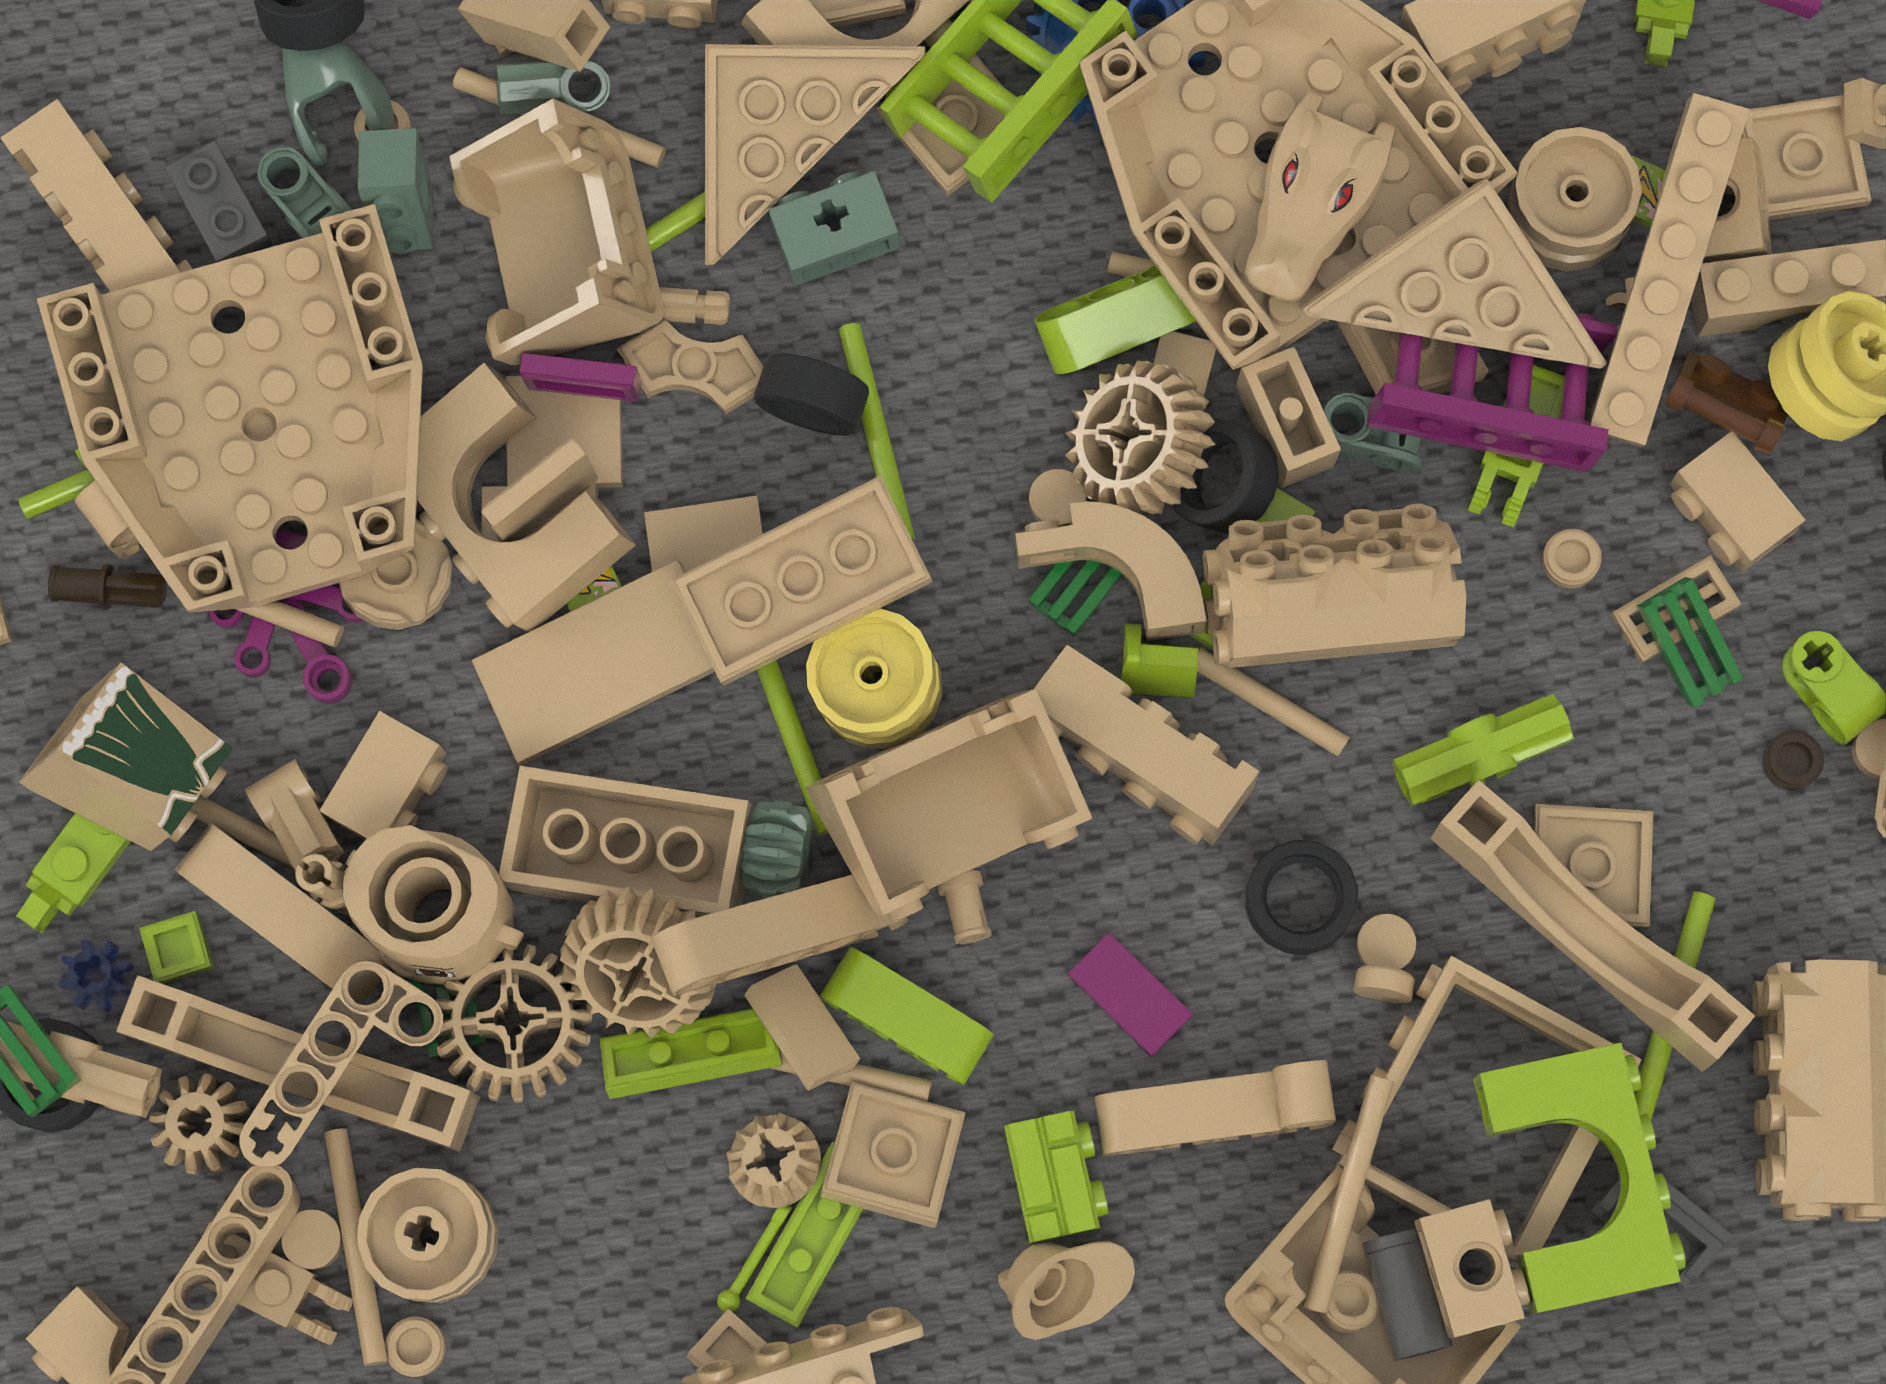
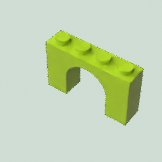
(1596, 1094)

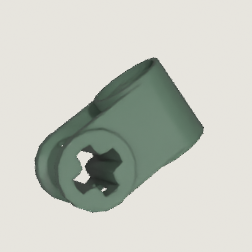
(307, 199)
(1369, 443)

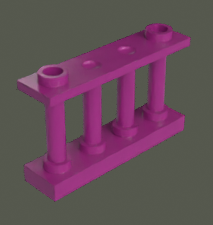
(1487, 427)

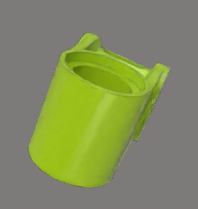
(1837, 691)

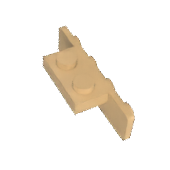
(829, 1357)

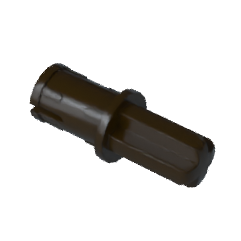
(106, 587)

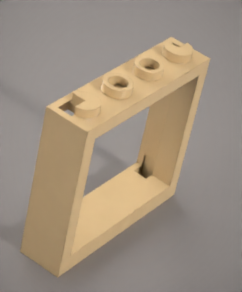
(1408, 1041)

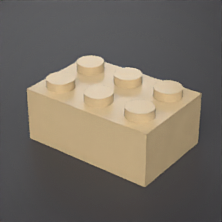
(1487, 35)

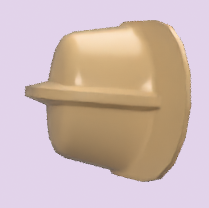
(1065, 1286)

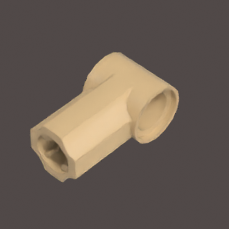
(292, 812)

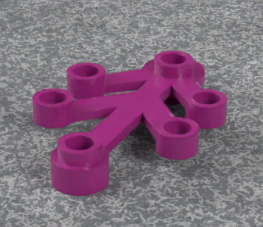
(313, 651)

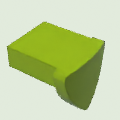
(1156, 667)

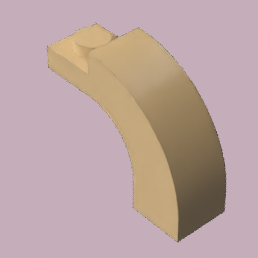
(1134, 547)

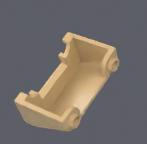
(561, 232)
(951, 801)
(1271, 1309)

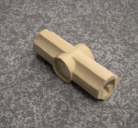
(104, 1077)

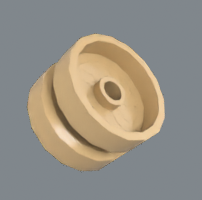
(1604, 191)
(393, 1229)

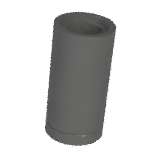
(1406, 1295)

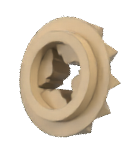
(797, 1171)

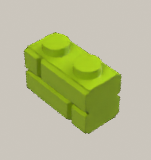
(1054, 1177)

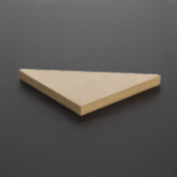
(776, 116)
(1463, 281)

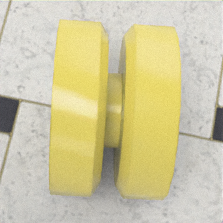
(1833, 367)
(879, 712)

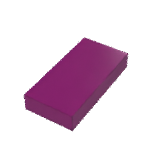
(580, 377)
(1130, 994)

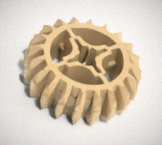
(1129, 431)
(601, 959)
(539, 1022)

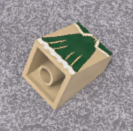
(129, 761)

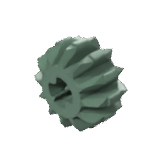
(776, 849)

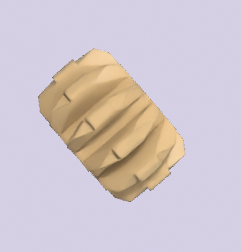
(197, 1147)

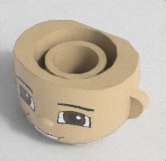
(392, 878)

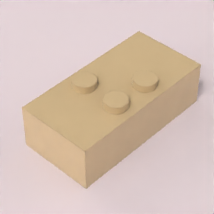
(596, 835)

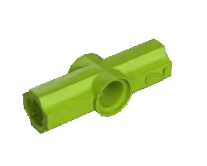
(1482, 749)

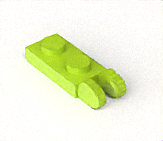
(1545, 400)

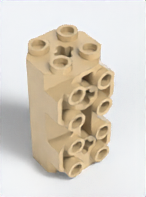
(1314, 594)
(1825, 1089)

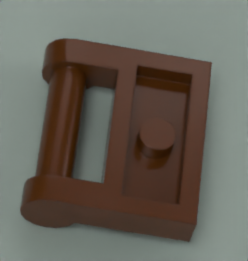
(1729, 400)

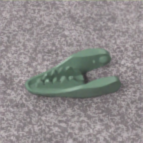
(319, 72)

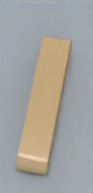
(766, 934)
(205, 1266)

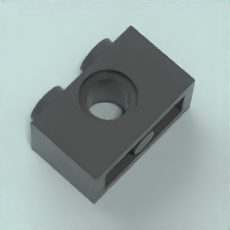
(218, 203)

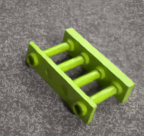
(1027, 118)

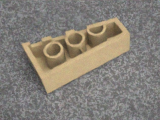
(90, 201)
(1144, 748)

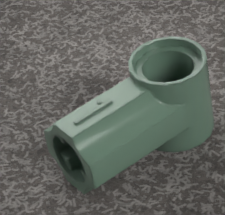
(531, 84)

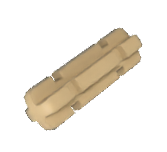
(687, 305)

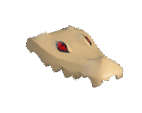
(1314, 193)

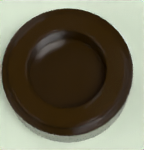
(1793, 760)

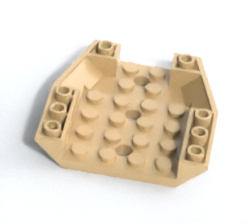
(1189, 142)
(168, 400)

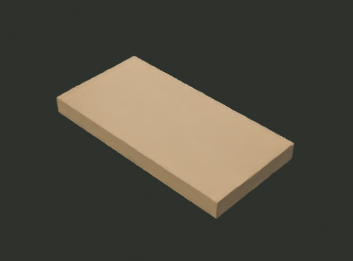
(801, 581)
(593, 665)

